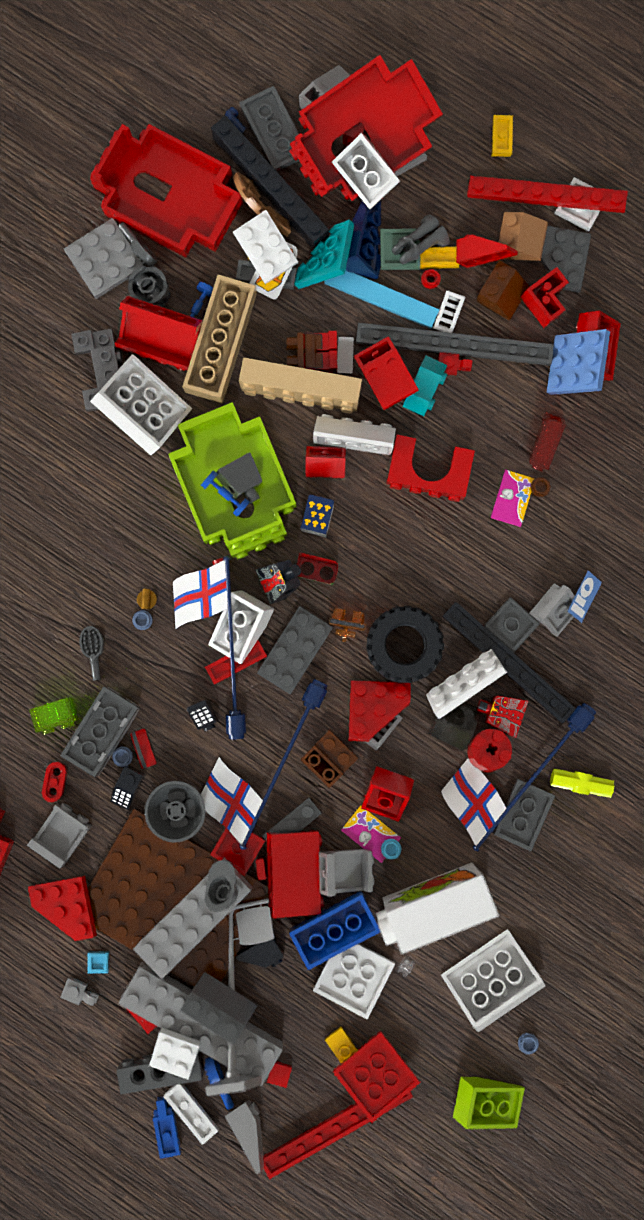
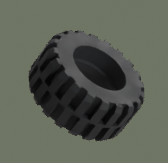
(424, 625)

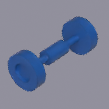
(206, 290)
(225, 493)

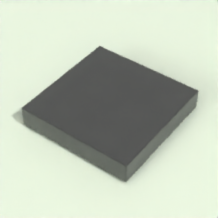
(511, 624)

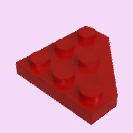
(375, 706)
(65, 905)

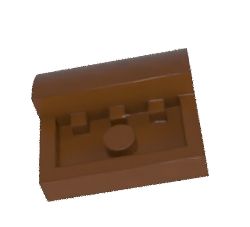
(329, 758)

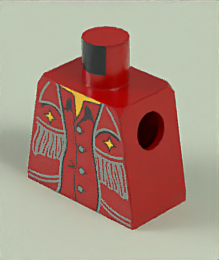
(504, 713)

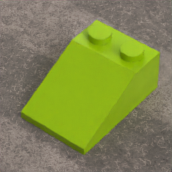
(487, 1103)

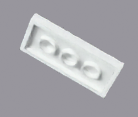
(465, 683)

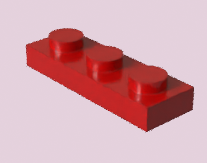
(221, 668)

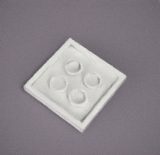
(354, 979)

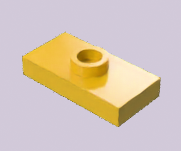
(438, 258)
(340, 1044)

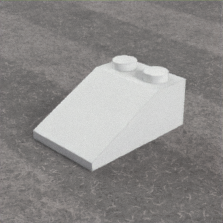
(366, 171)
(248, 622)

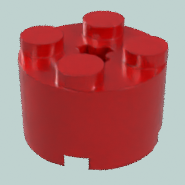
(493, 740)

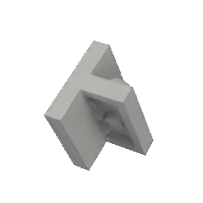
(553, 609)

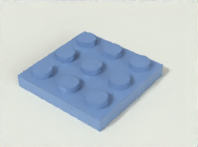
(578, 362)

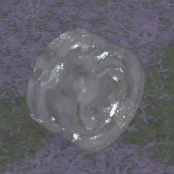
(405, 966)

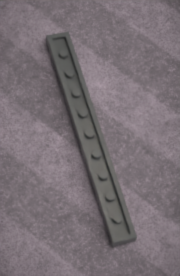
(457, 344)

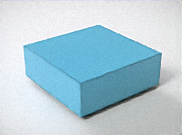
(98, 961)

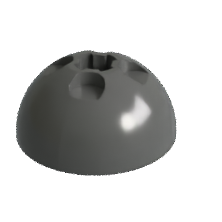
(168, 820)

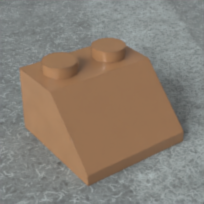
(523, 234)

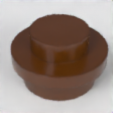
(540, 487)

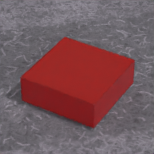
(261, 868)
(279, 1074)

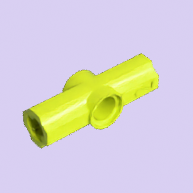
(582, 783)

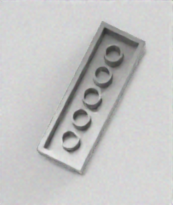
(184, 928)

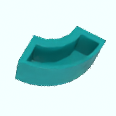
(427, 380)

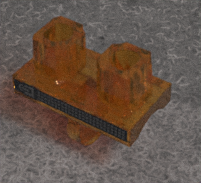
(338, 620)

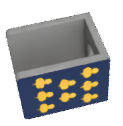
(317, 516)

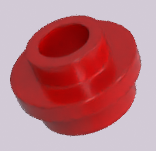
(430, 273)

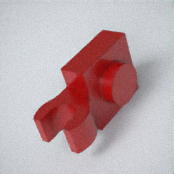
(454, 364)

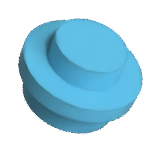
(391, 848)

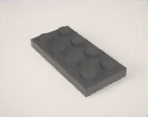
(271, 126)
(295, 650)

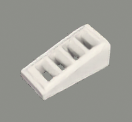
(453, 296)

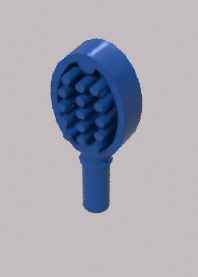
(214, 1075)

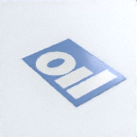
(584, 596)

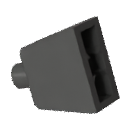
(241, 478)

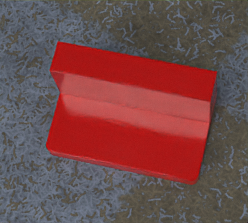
(325, 462)

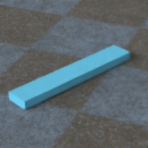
(385, 298)

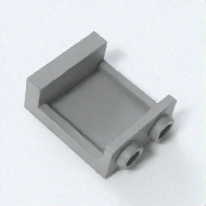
(60, 835)
(345, 871)

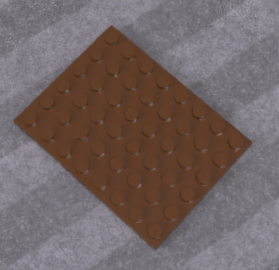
(146, 880)

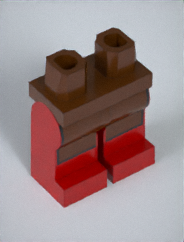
(314, 351)

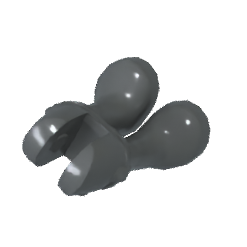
(412, 251)

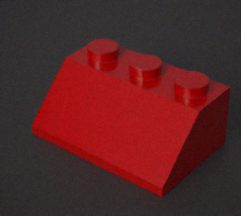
(598, 321)

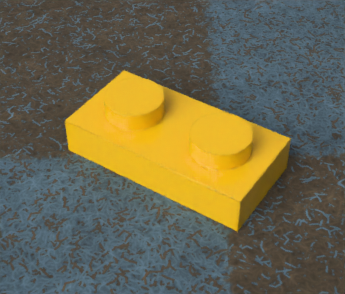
(502, 135)

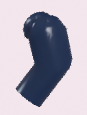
(232, 113)

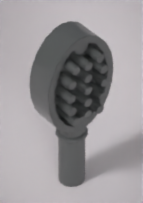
(139, 247)
(92, 646)

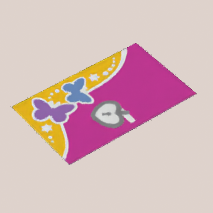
(512, 498)
(368, 832)

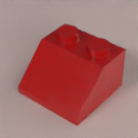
(387, 794)

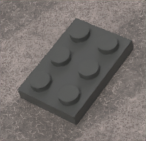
(526, 817)

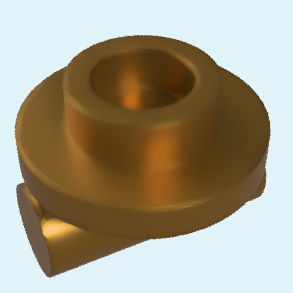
(146, 599)

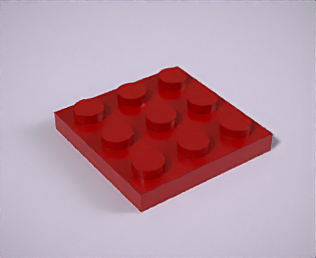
(376, 1076)

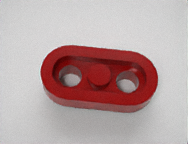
(55, 781)

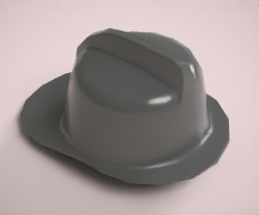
(221, 886)

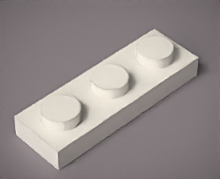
(191, 1112)

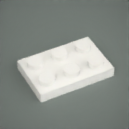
(265, 247)

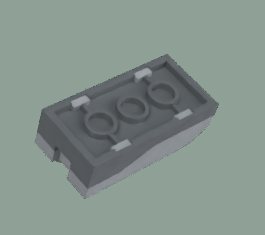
(100, 731)

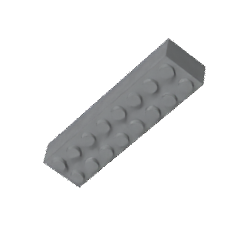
(161, 1003)

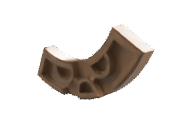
(252, 198)

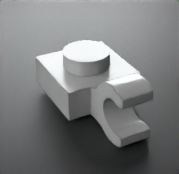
(76, 991)

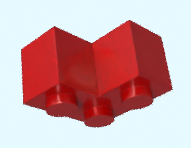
(541, 297)

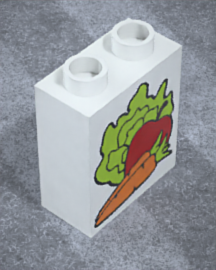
(436, 908)

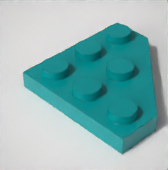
(328, 258)

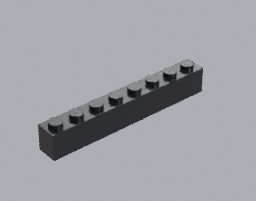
(269, 182)

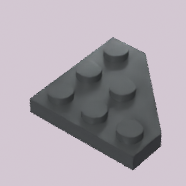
(568, 252)

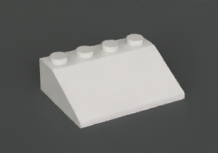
(141, 405)
(492, 980)

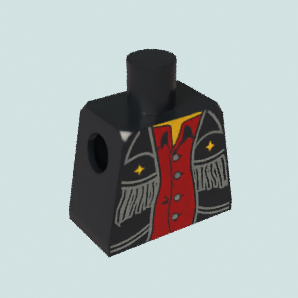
(279, 580)

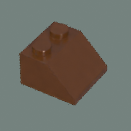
(503, 290)

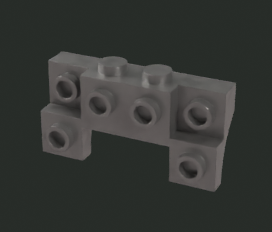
(104, 357)

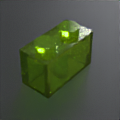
(53, 715)

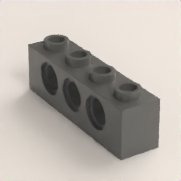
(131, 1082)

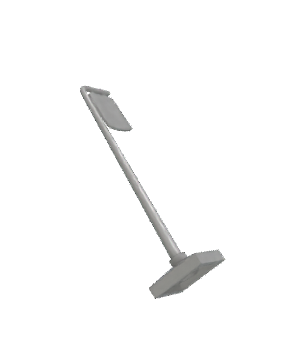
(253, 928)

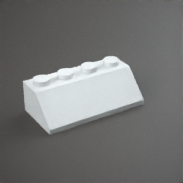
(354, 435)

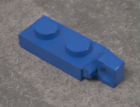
(166, 1129)

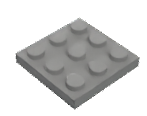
(103, 258)

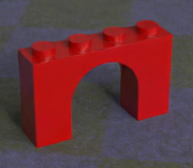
(453, 485)

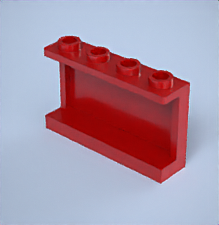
(157, 333)
(293, 873)

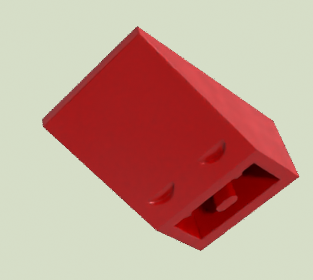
(386, 373)

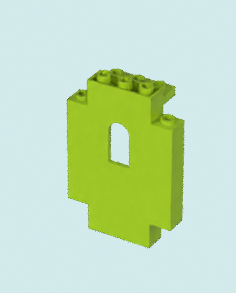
(211, 444)

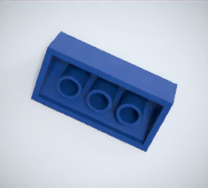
(334, 930)

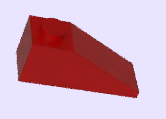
(477, 251)

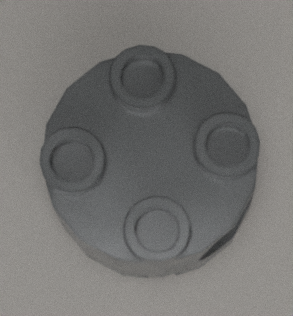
(149, 286)

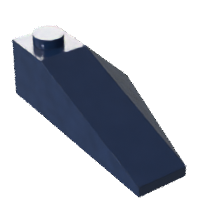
(363, 251)

